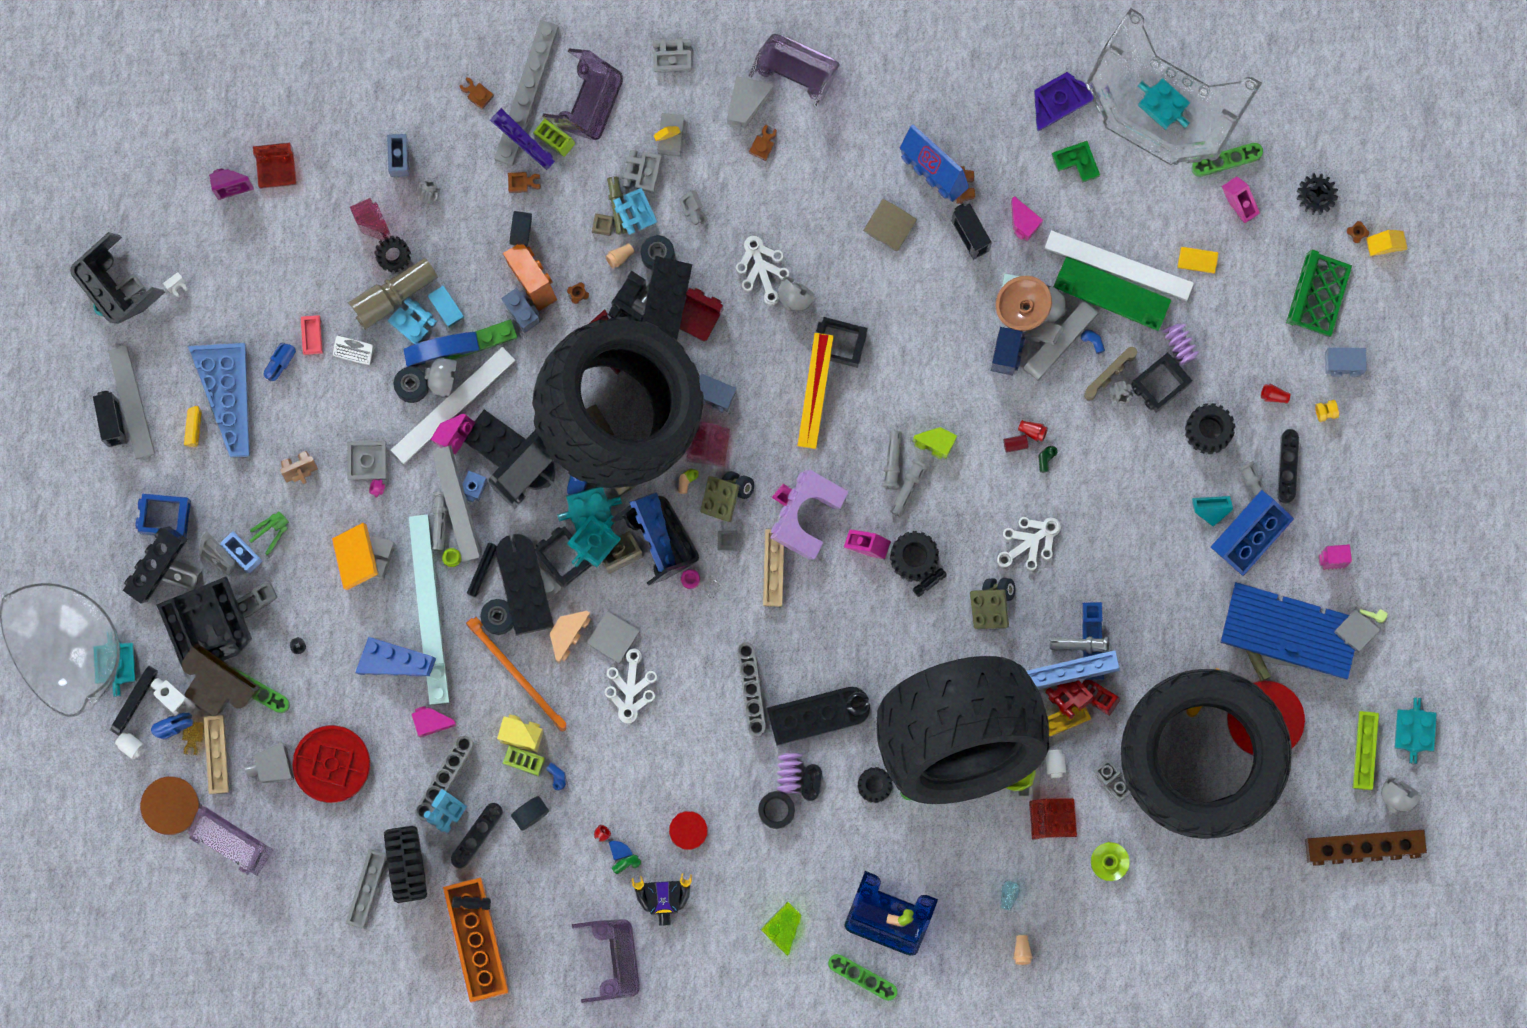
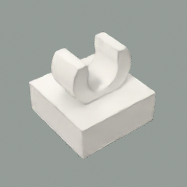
(174, 283)

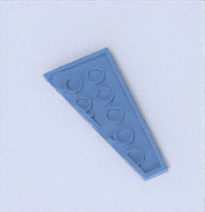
(225, 384)

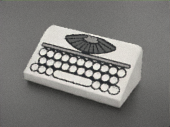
(353, 350)

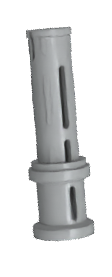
(891, 469)
(1252, 478)
(912, 479)
(440, 511)
(1089, 644)

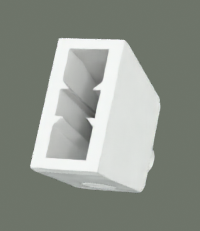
(171, 697)

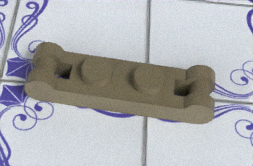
(1115, 368)

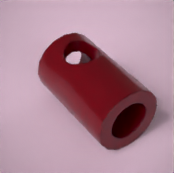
(1015, 443)

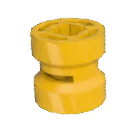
(1327, 410)

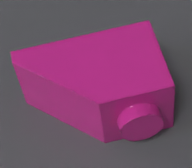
(1241, 199)
(1024, 220)
(867, 543)
(430, 721)

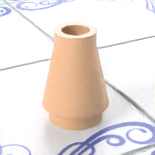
(618, 256)
(1022, 951)

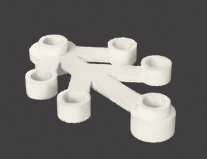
(761, 267)
(1031, 541)
(630, 688)

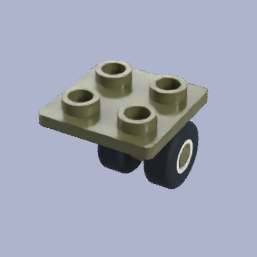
(722, 494)
(990, 603)

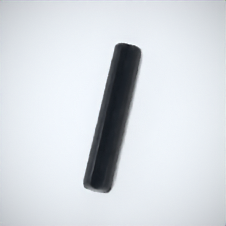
(482, 569)

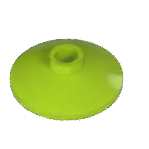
(1110, 851)

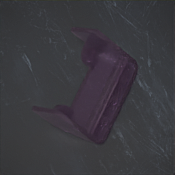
(796, 63)
(594, 99)
(229, 841)
(623, 957)

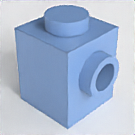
(474, 486)

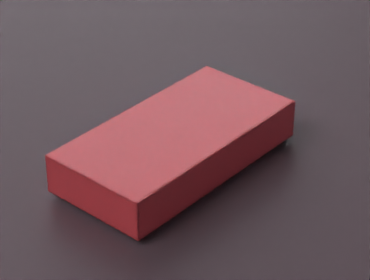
(311, 335)

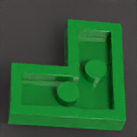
(1079, 156)

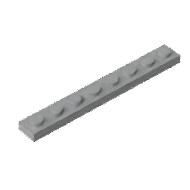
(528, 87)

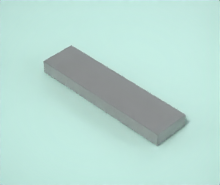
(366, 889)

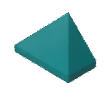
(1212, 508)

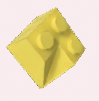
(520, 735)

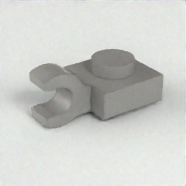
(691, 205)

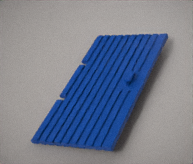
(1287, 631)

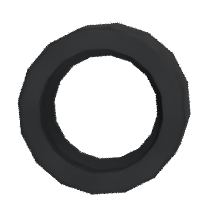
(776, 795)

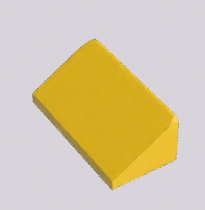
(1197, 260)
(192, 427)

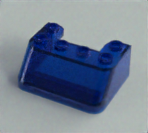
(870, 913)

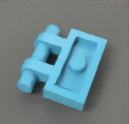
(639, 208)
(407, 325)
(447, 805)

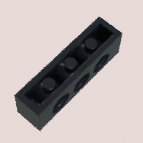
(174, 542)

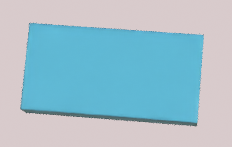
(445, 306)

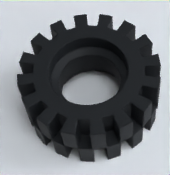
(395, 264)
(874, 773)

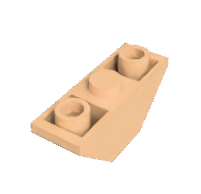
(567, 633)

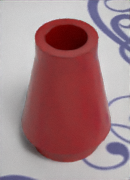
(1271, 393)
(1034, 430)

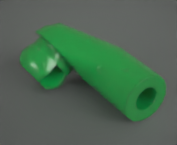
(626, 862)

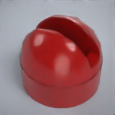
(602, 833)

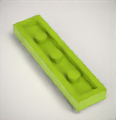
(1365, 750)

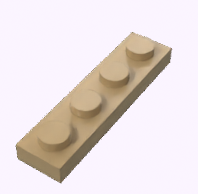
(773, 572)
(216, 754)

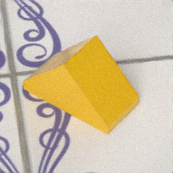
(1386, 242)

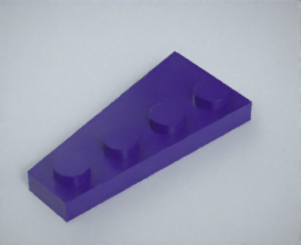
(521, 138)

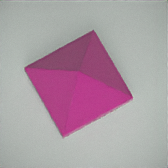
(781, 494)

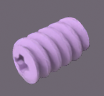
(1181, 343)
(789, 772)

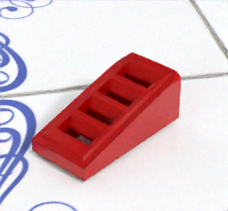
(1108, 695)

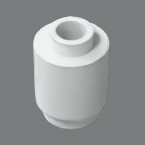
(130, 745)
(1055, 763)

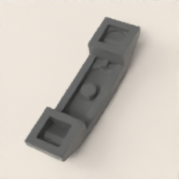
(257, 599)

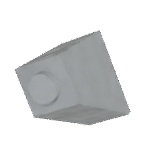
(747, 100)

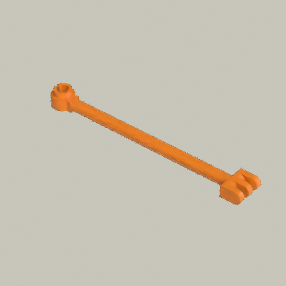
(475, 626)

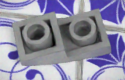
(1045, 332)
(1112, 780)

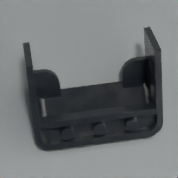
(92, 277)
(520, 470)
(681, 544)

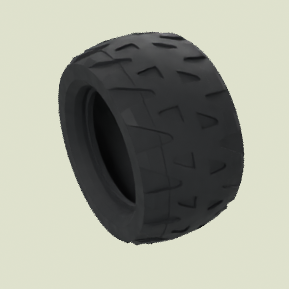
(656, 364)
(1251, 708)
(962, 730)

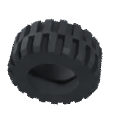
(405, 864)

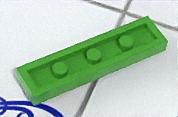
(491, 337)

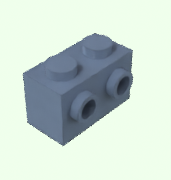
(520, 310)

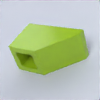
(937, 441)

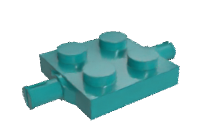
(1163, 103)
(588, 503)
(593, 541)
(126, 669)
(1415, 730)

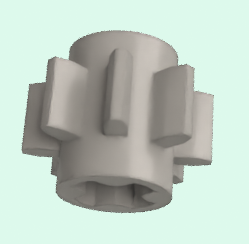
(428, 191)
(1121, 392)

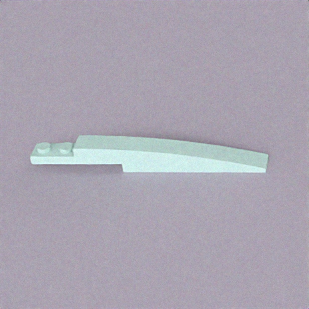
(428, 607)

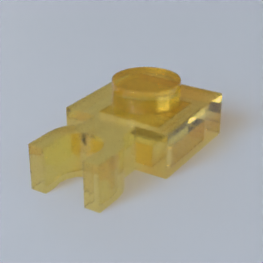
(193, 735)

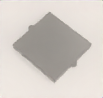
(1357, 631)

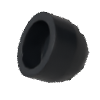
(297, 650)

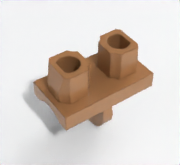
(298, 470)

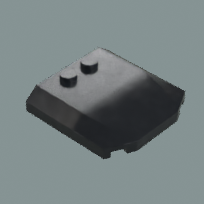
(206, 618)

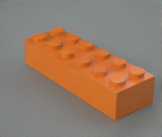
(476, 943)

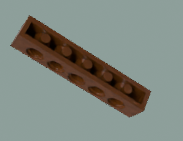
(1415, 838)

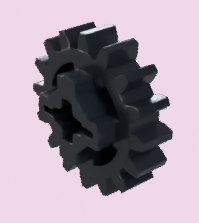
(1325, 195)

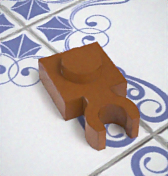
(478, 95)
(762, 145)
(519, 182)

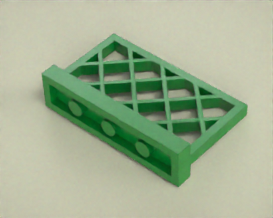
(1303, 288)

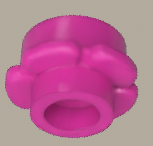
(376, 487)

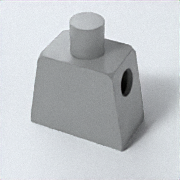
(271, 765)

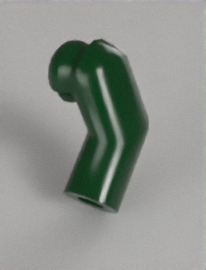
(1045, 456)

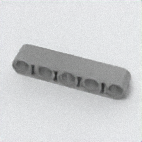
(1072, 328)
(751, 680)
(445, 768)

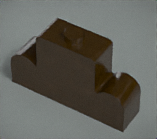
(215, 682)

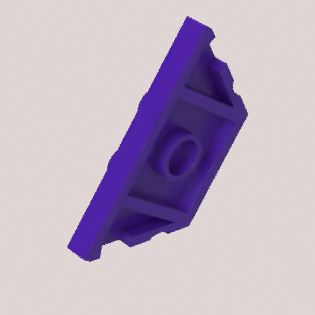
(1059, 99)

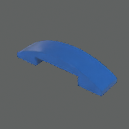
(441, 347)
(1092, 626)

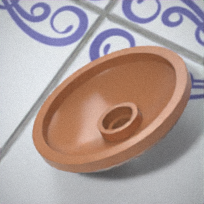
(1016, 296)

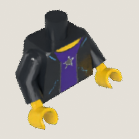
(663, 897)

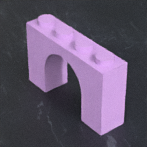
(788, 530)

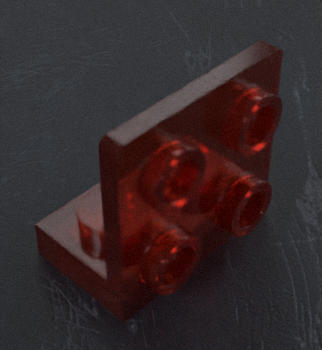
(275, 165)
(1052, 818)

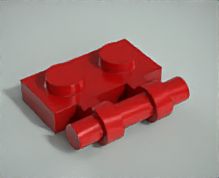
(1075, 692)

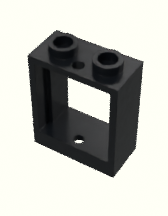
(971, 230)
(861, 331)
(1175, 369)
(109, 419)
(544, 544)

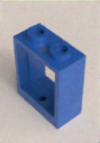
(183, 514)

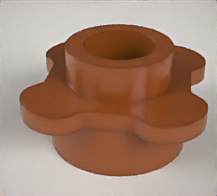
(1358, 227)
(578, 288)

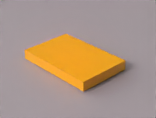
(355, 556)

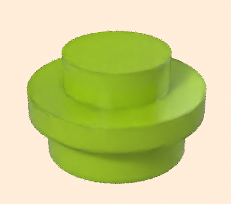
(451, 557)

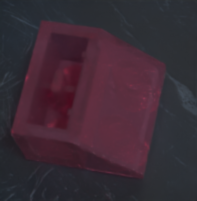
(368, 219)
(709, 445)

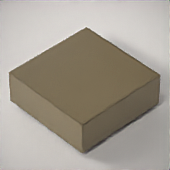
(602, 224)

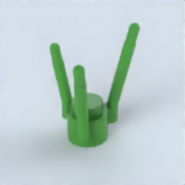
(276, 521)

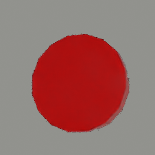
(688, 830)

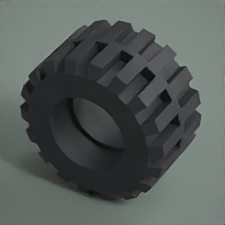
(1214, 413)
(919, 540)

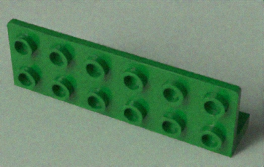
(1112, 293)

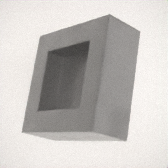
(727, 540)

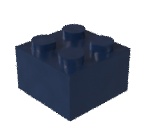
(1006, 351)

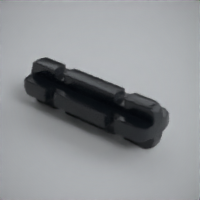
(929, 582)
(471, 902)

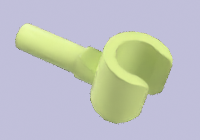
(1380, 617)

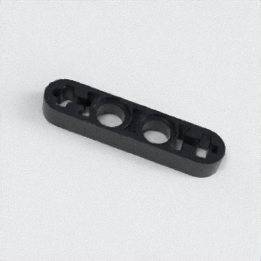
(1288, 466)
(133, 700)
(479, 837)

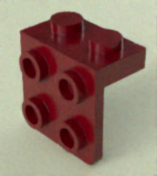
(700, 314)

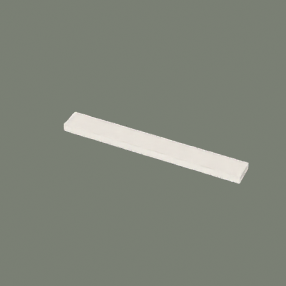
(1119, 265)
(453, 405)

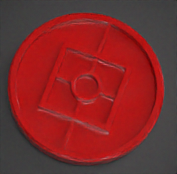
(1287, 704)
(331, 764)

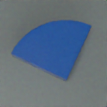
(619, 850)

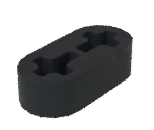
(806, 782)

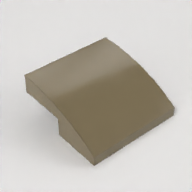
(889, 224)

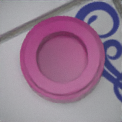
(690, 579)

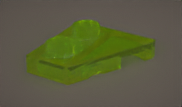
(782, 927)

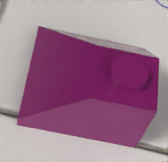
(229, 183)

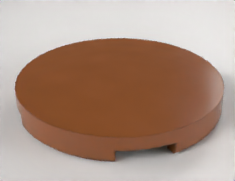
(169, 805)

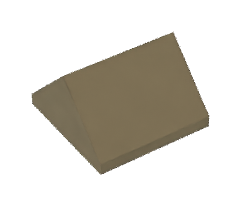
(623, 553)

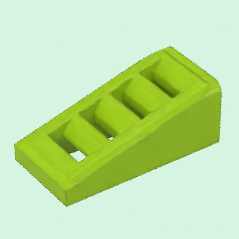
(563, 145)
(540, 760)

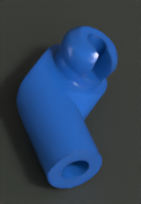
(1095, 338)
(559, 776)

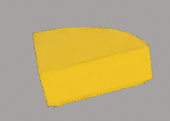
(666, 132)

